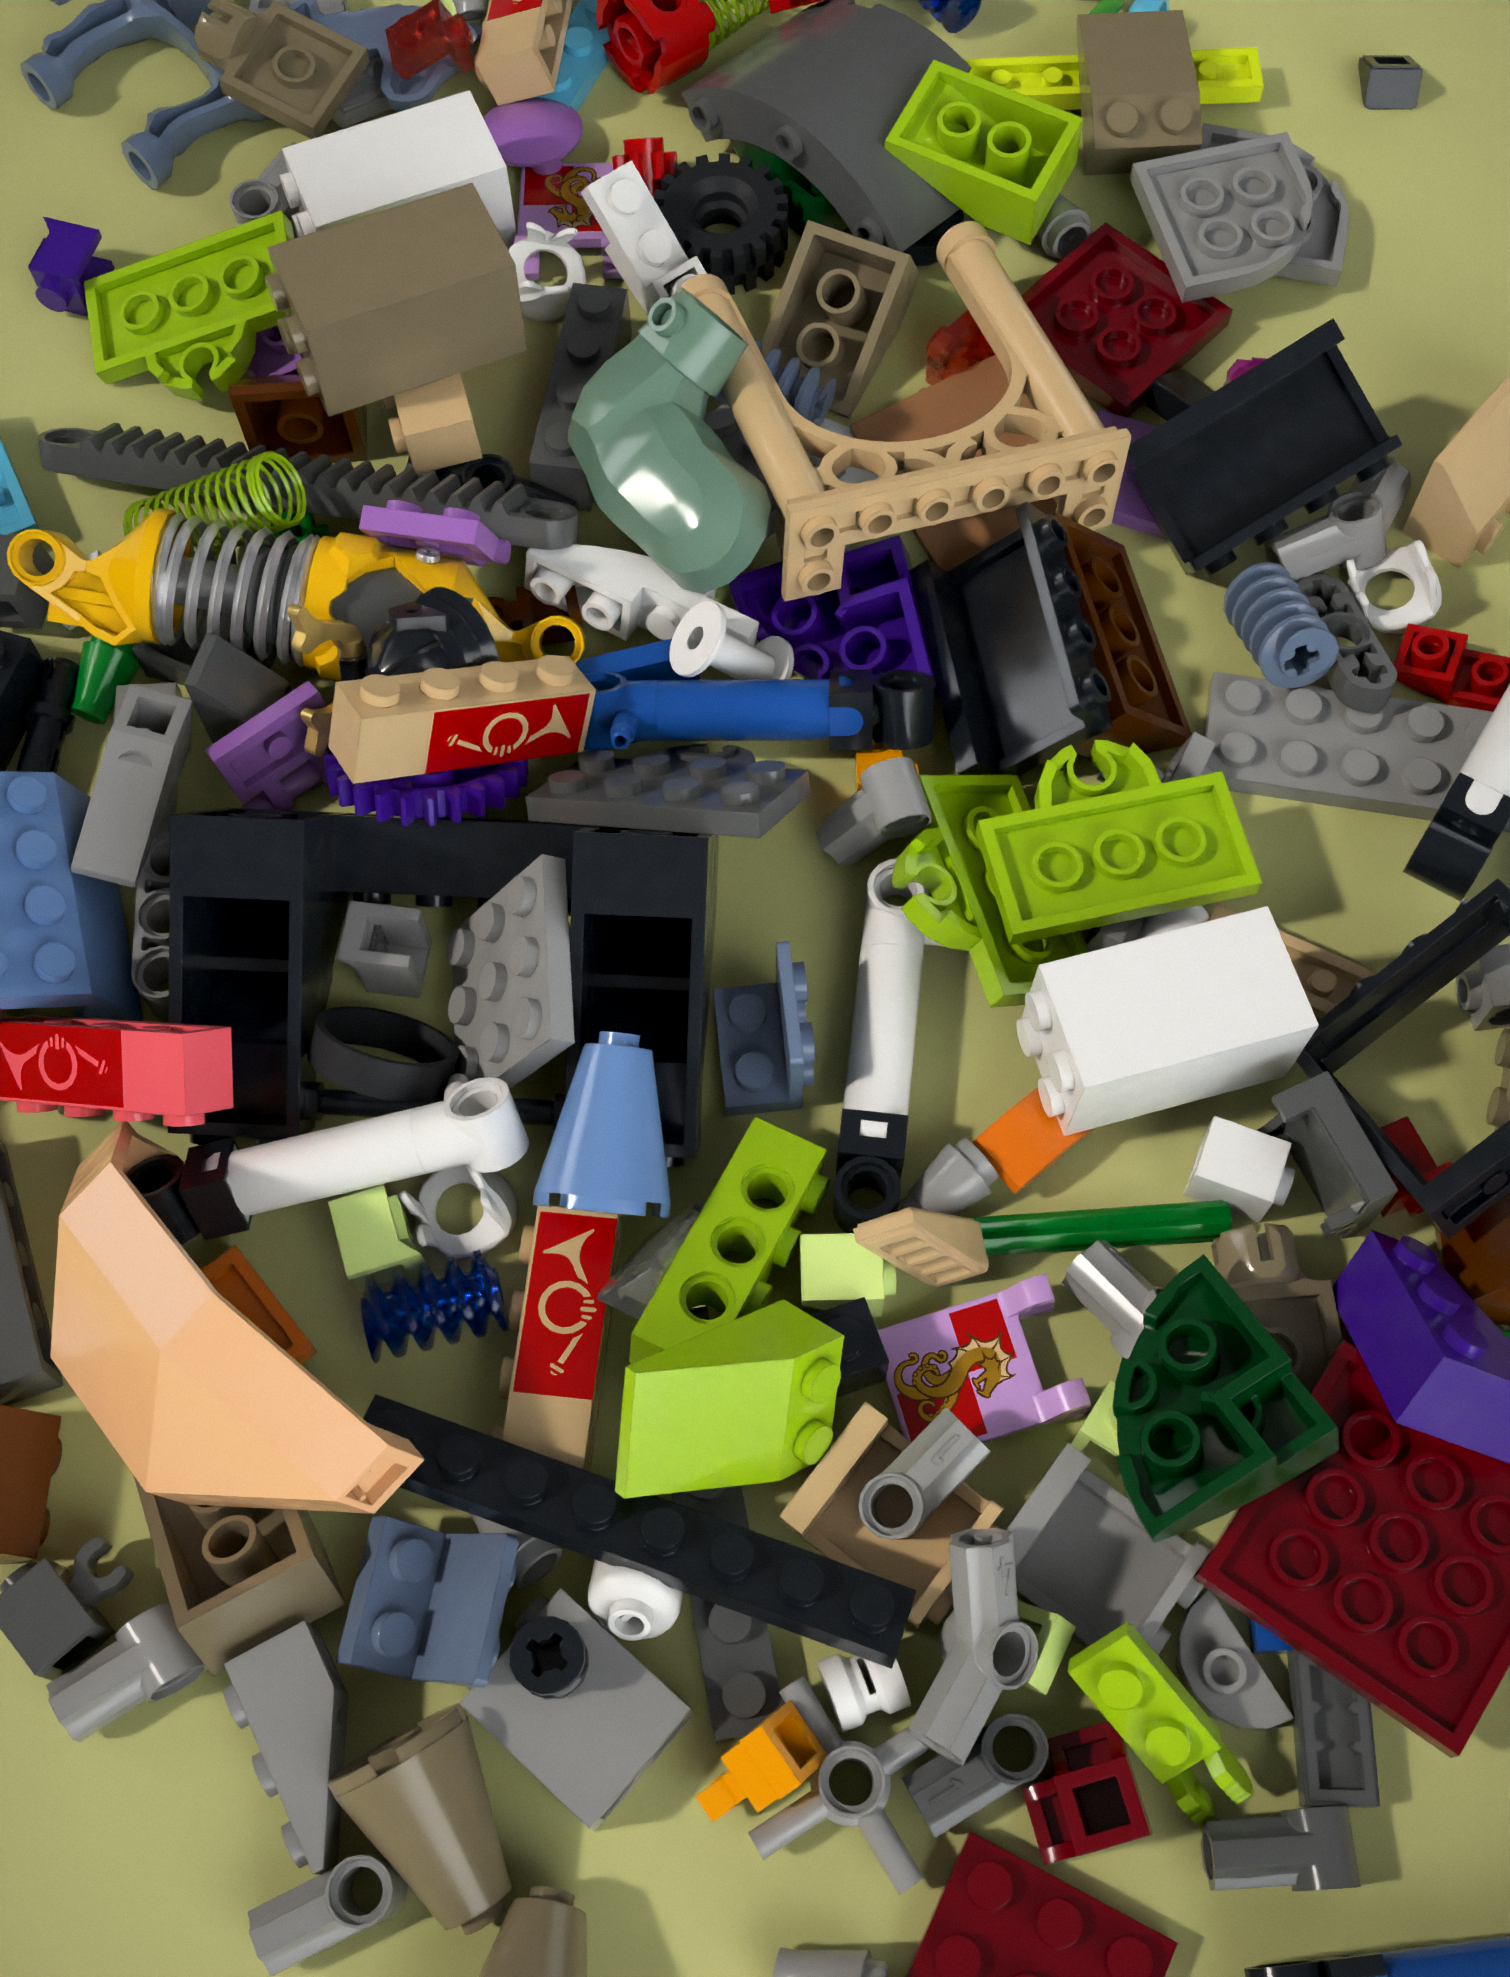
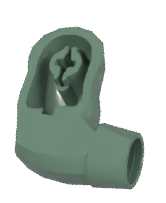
(655, 457)

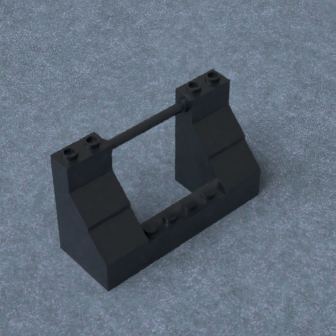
(264, 910)

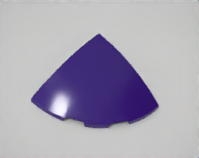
(858, 627)

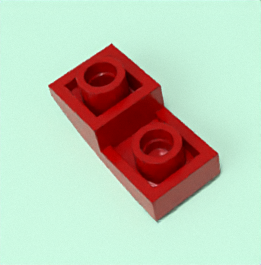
(1447, 671)

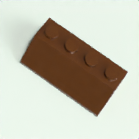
(1127, 650)

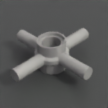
(821, 1804)

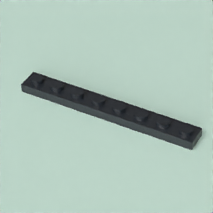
(651, 1536)

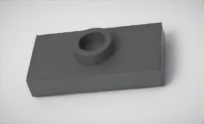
(1331, 1739)

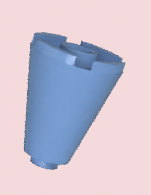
(609, 1134)

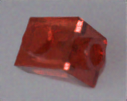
(428, 37)
(955, 349)

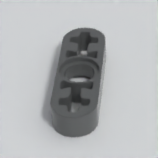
(1345, 619)

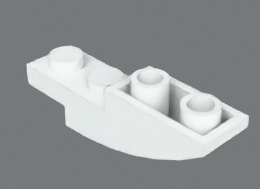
(639, 236)
(620, 591)

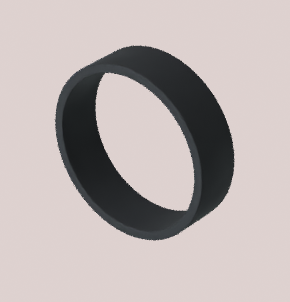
(377, 1075)

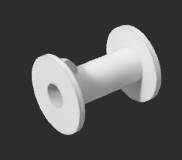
(703, 643)

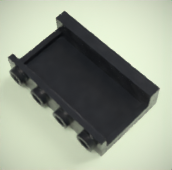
(1259, 452)
(1012, 651)

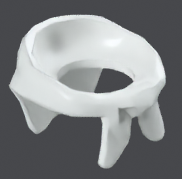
(546, 302)
(1427, 595)
(493, 1228)

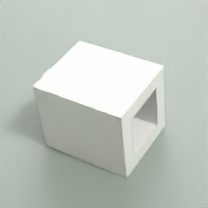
(1241, 1169)

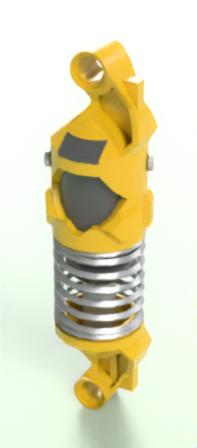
(153, 586)

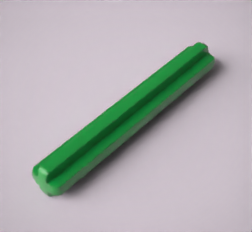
(1116, 1225)

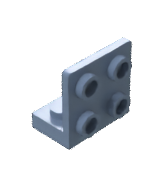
(766, 1041)
(428, 1603)

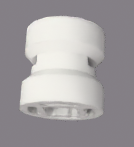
(849, 1692)

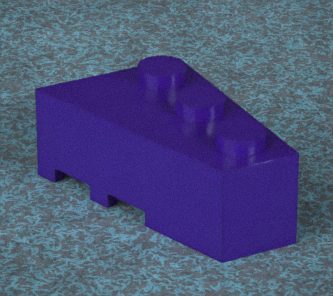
(1427, 1344)

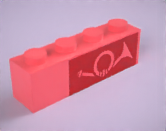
(116, 1067)

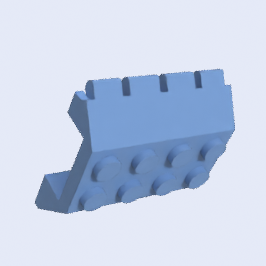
(58, 928)

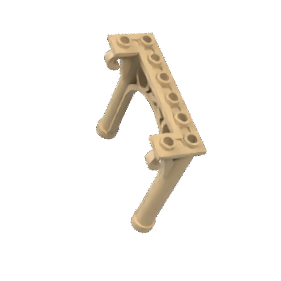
(940, 477)

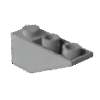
(133, 785)
(299, 1721)

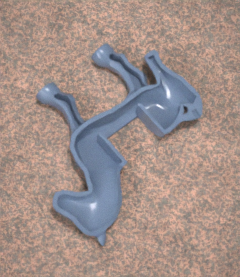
(174, 128)

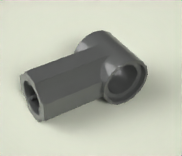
(954, 1792)
(1296, 1850)

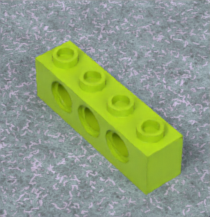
(767, 1166)

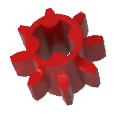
(649, 160)

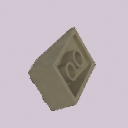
(1136, 89)
(840, 309)
(238, 1573)

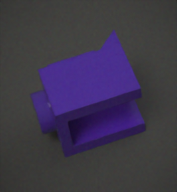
(65, 263)

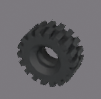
(732, 196)

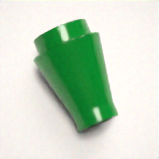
(99, 673)

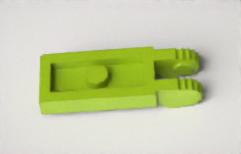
(1158, 1719)

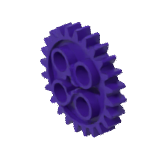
(429, 794)

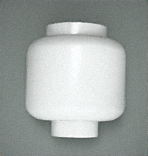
(631, 1602)

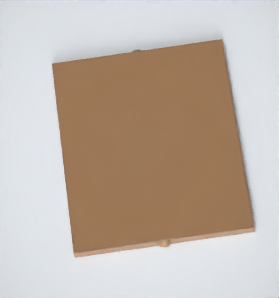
(937, 412)

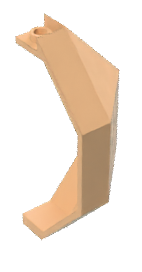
(185, 1379)

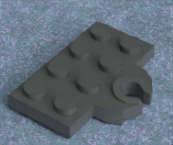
(672, 792)

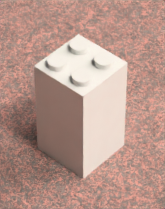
(398, 163)
(1164, 1020)

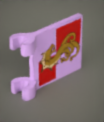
(557, 204)
(977, 1367)

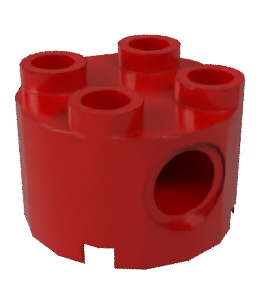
(655, 39)

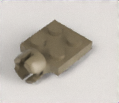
(280, 63)
(1290, 1307)

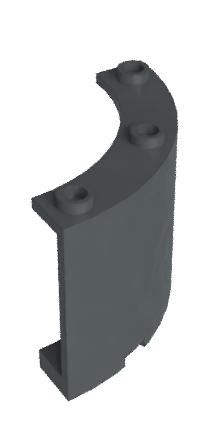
(825, 101)

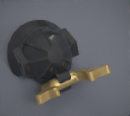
(420, 635)

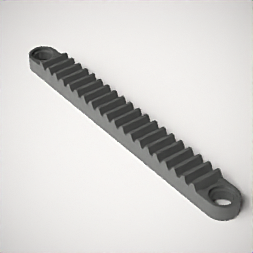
(329, 488)

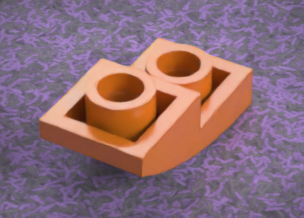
(1025, 1142)

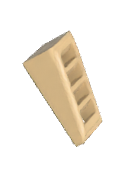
(927, 1244)

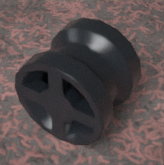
(560, 1665)

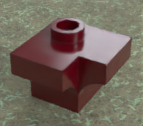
(1091, 1797)

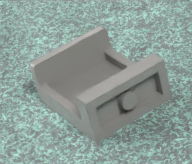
(1094, 1561)
(597, 1738)

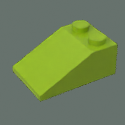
(987, 148)
(730, 1405)

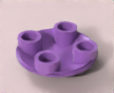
(535, 133)

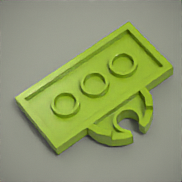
(187, 309)
(1114, 847)
(963, 903)

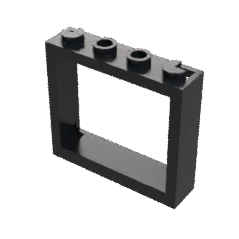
(1382, 1001)

